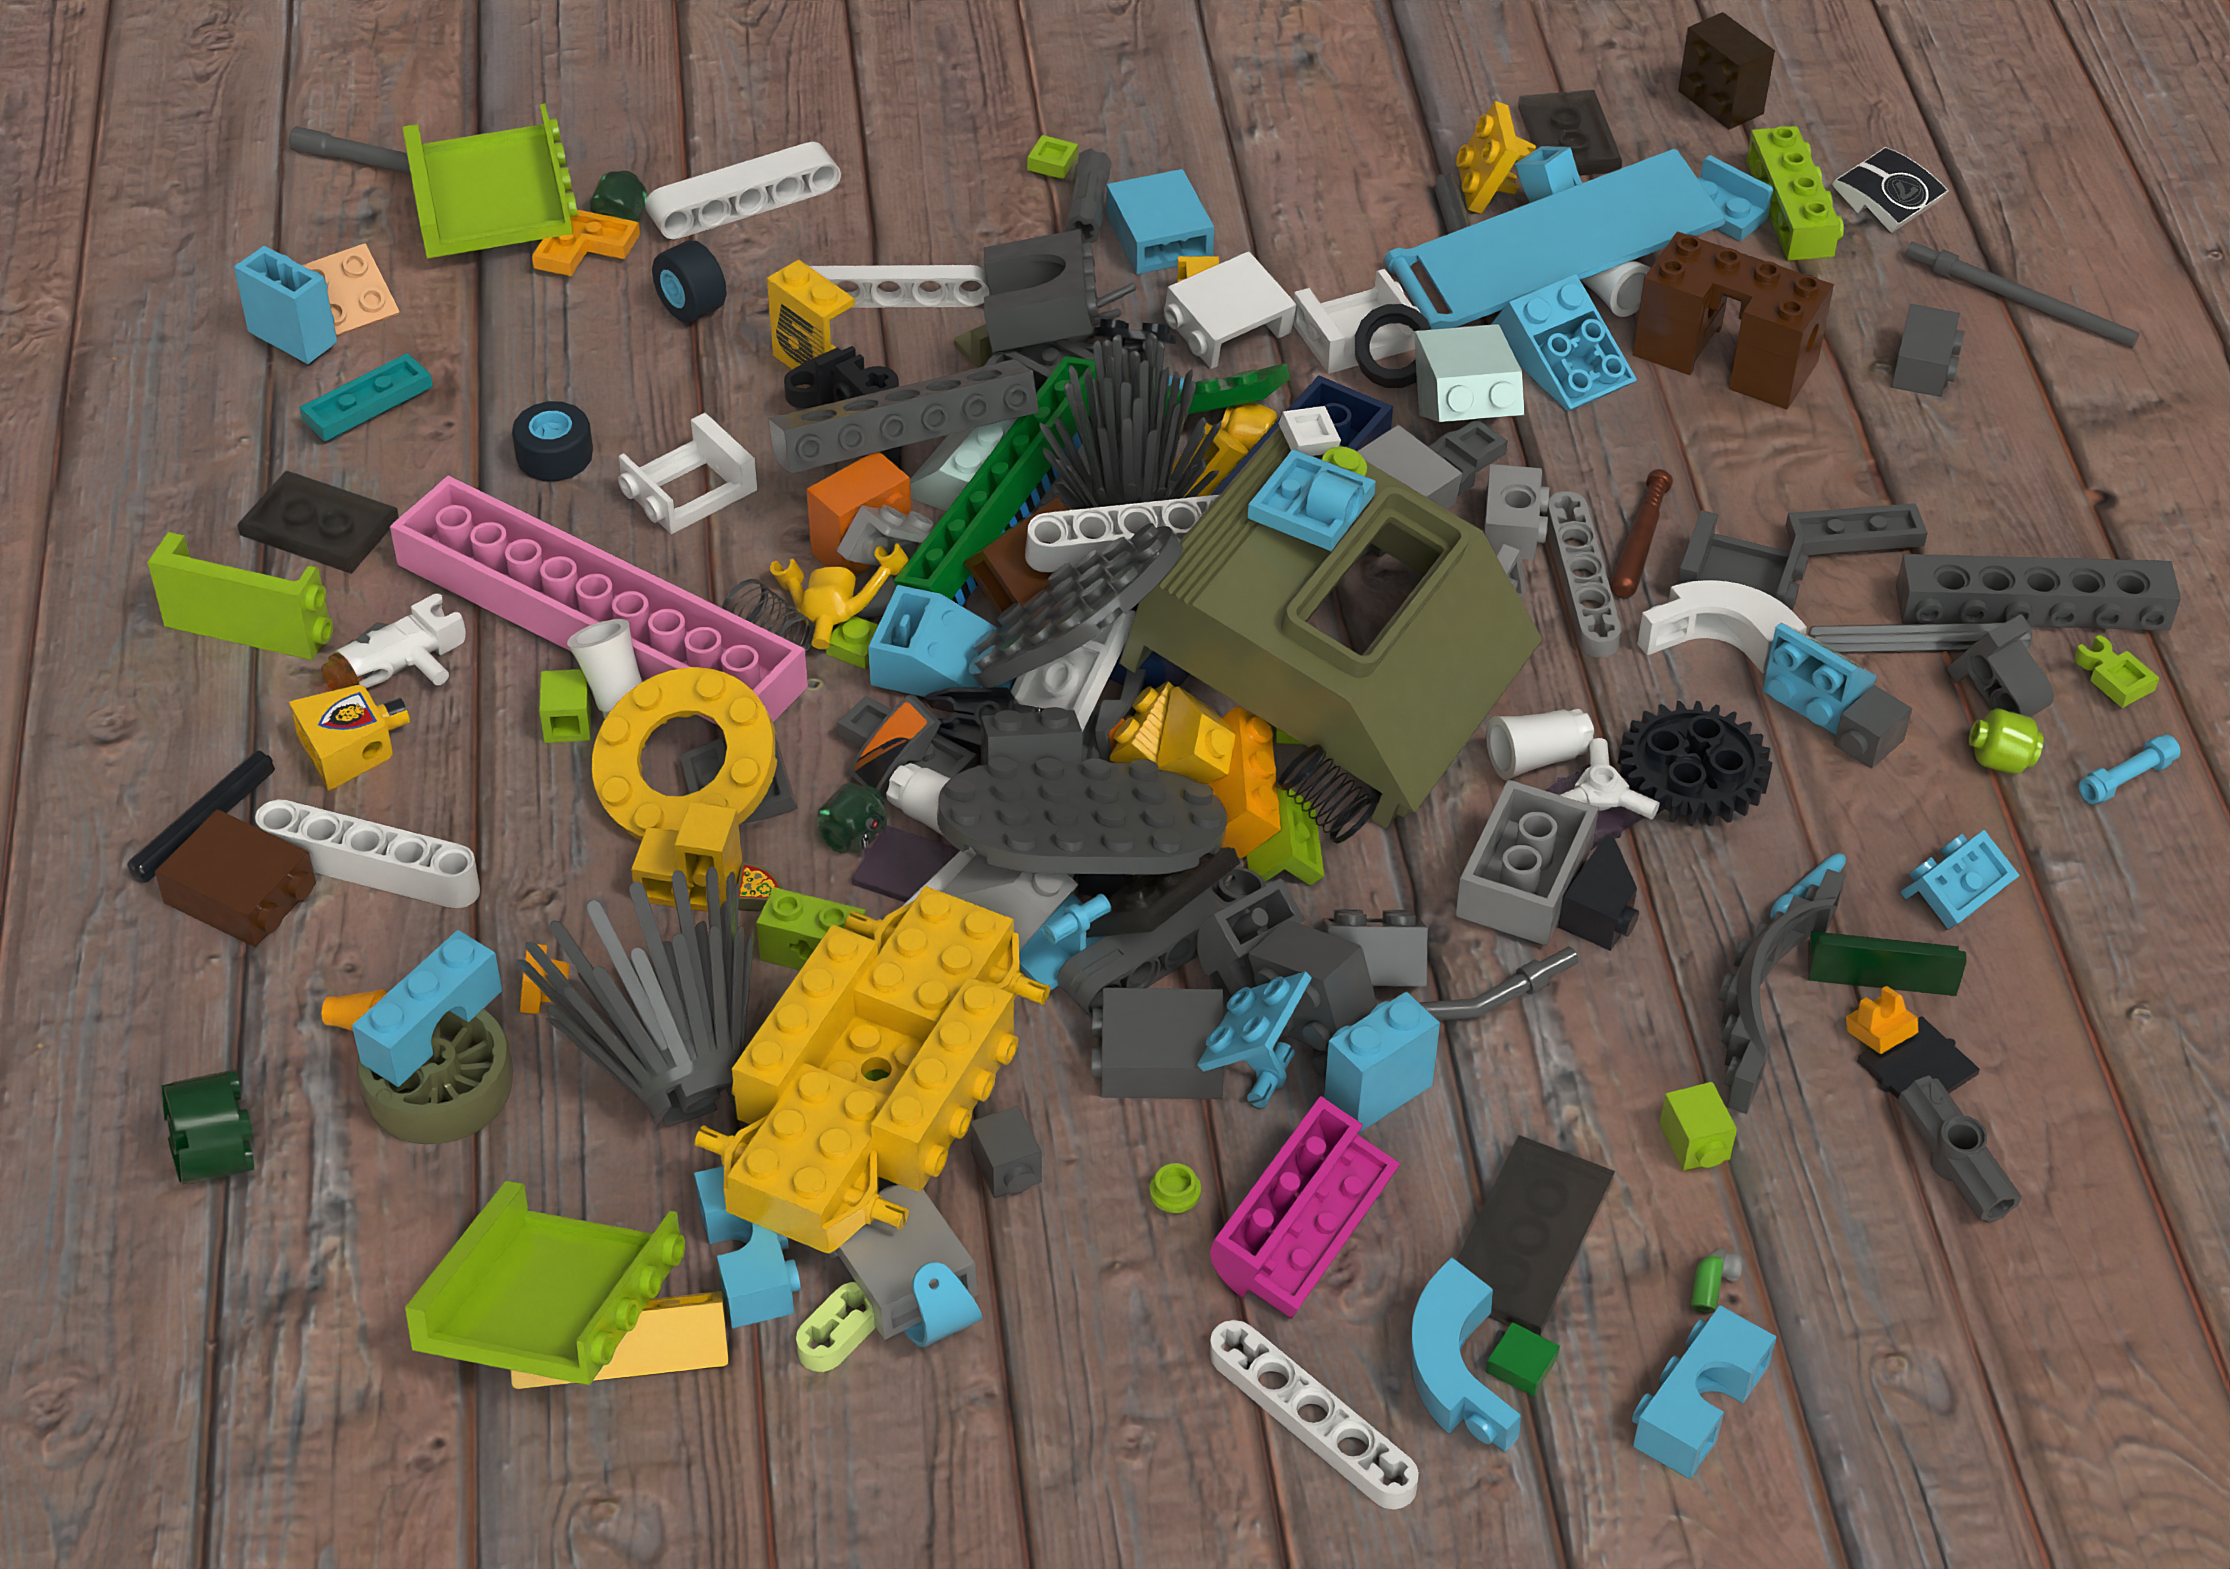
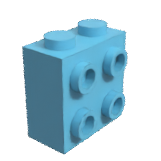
(286, 304)
(1382, 1060)

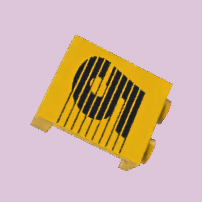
(801, 312)

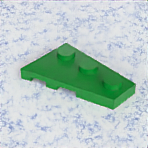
(1237, 389)

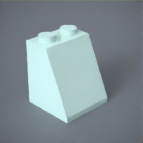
(1467, 374)

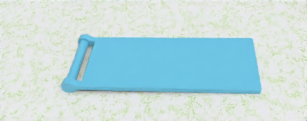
(1557, 237)

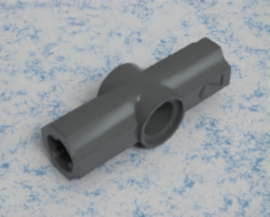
(1959, 1149)

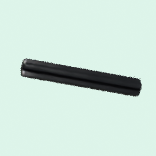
(221, 797)

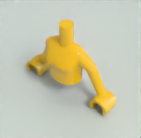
(831, 591)

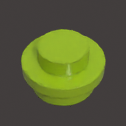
(1347, 459)
(1175, 1188)

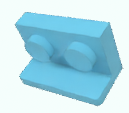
(1738, 196)
(1963, 878)

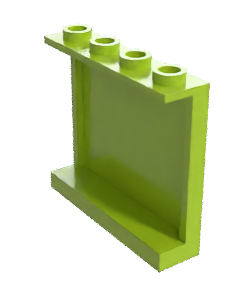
(491, 188)
(540, 1289)

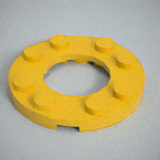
(683, 693)

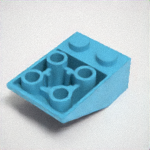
(1564, 343)
(925, 644)

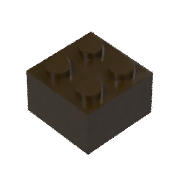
(1726, 70)

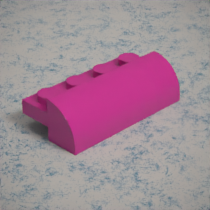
(1302, 1209)

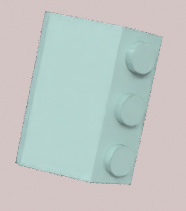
(955, 463)

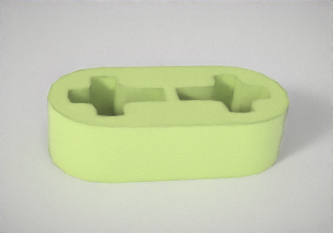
(832, 1321)

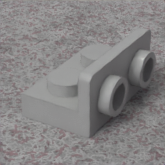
(883, 528)

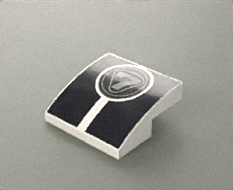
(1890, 187)

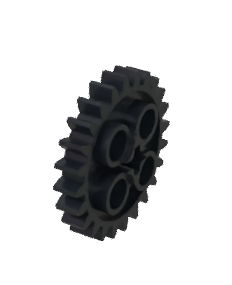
(1695, 762)

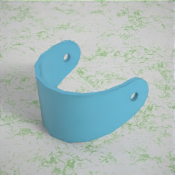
(942, 1308)

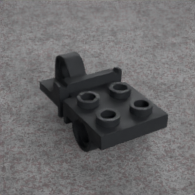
(835, 378)

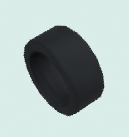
(1368, 326)

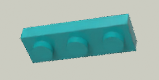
(366, 397)

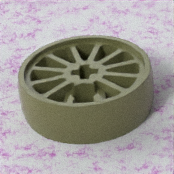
(449, 1072)

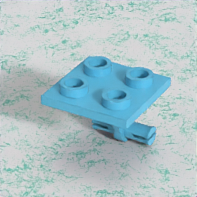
(1061, 939)
(1251, 1031)

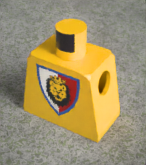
(346, 731)

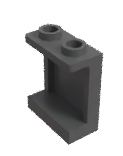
(1743, 562)

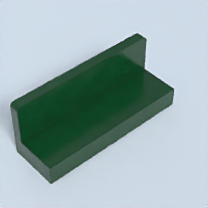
(1885, 963)

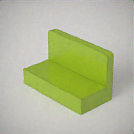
(1292, 848)

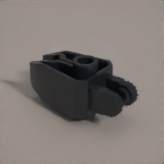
(967, 708)

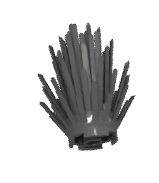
(1130, 444)

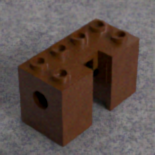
(1779, 316)

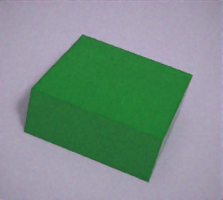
(1522, 1359)

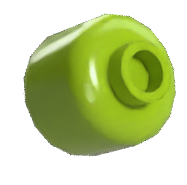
(2006, 741)

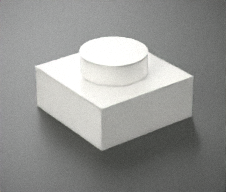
(1309, 430)

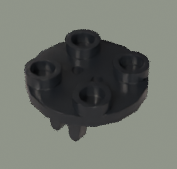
(1110, 328)

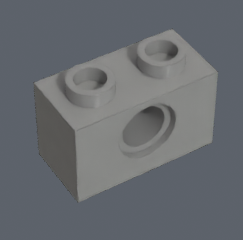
(1514, 509)

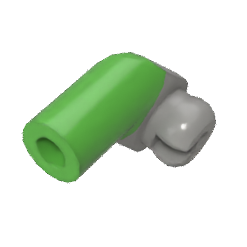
(1708, 1278)

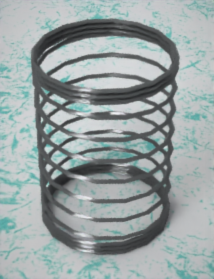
(764, 593)

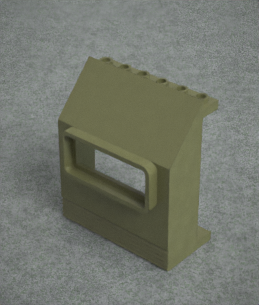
(1418, 693)

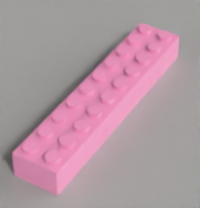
(564, 584)

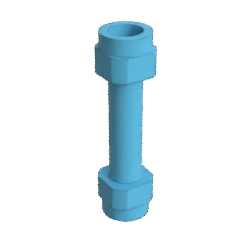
(2156, 754)

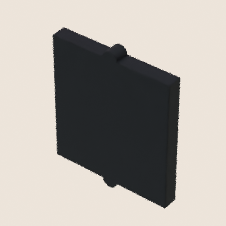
(1918, 1057)

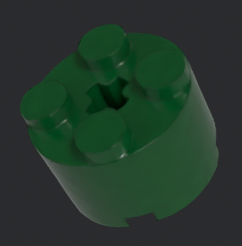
(207, 1127)

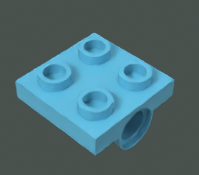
(1311, 499)

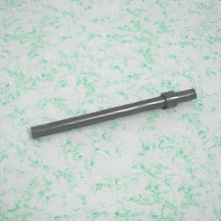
(1948, 264)

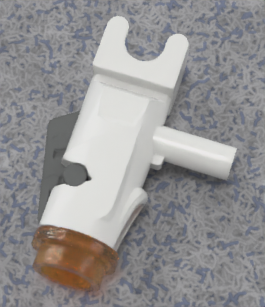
(392, 647)

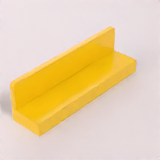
(668, 1337)

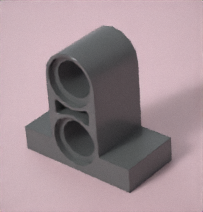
(2005, 670)

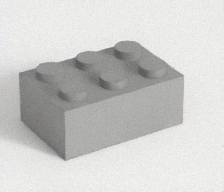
(1526, 862)

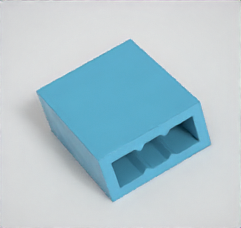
(1159, 220)

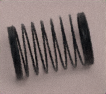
(1306, 772)

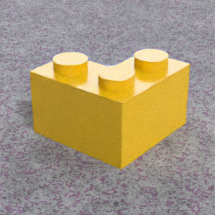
(705, 840)

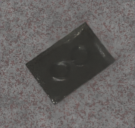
(1575, 122)
(318, 521)
(1156, 897)

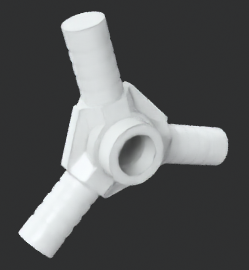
(1605, 787)

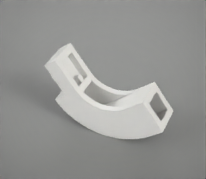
(1717, 612)

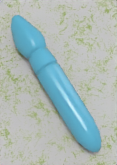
(1834, 862)

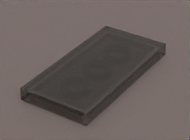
(1534, 1230)

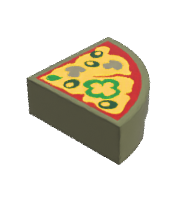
(755, 886)

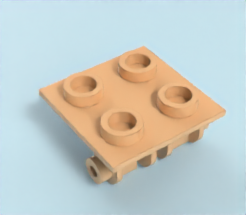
(355, 289)

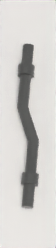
(1529, 979)

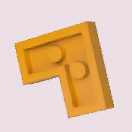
(592, 234)

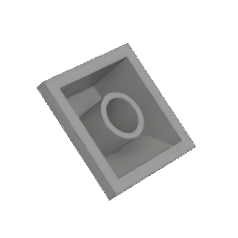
(1016, 894)

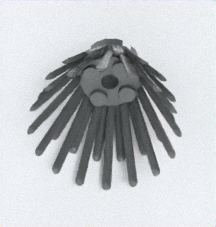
(692, 1022)

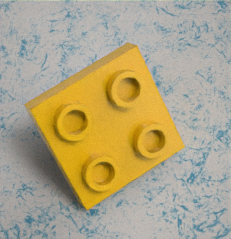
(1489, 157)

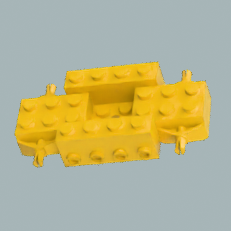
(900, 995)

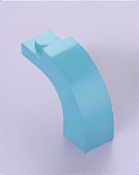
(1547, 172)
(1443, 1320)

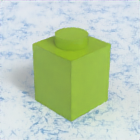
(565, 706)
(1698, 1126)

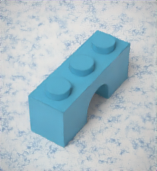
(399, 1028)
(756, 1277)
(1721, 1357)

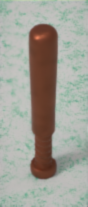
(1636, 549)

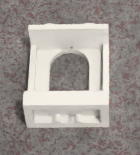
(709, 446)

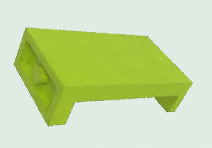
(239, 603)

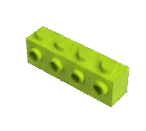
(1799, 203)

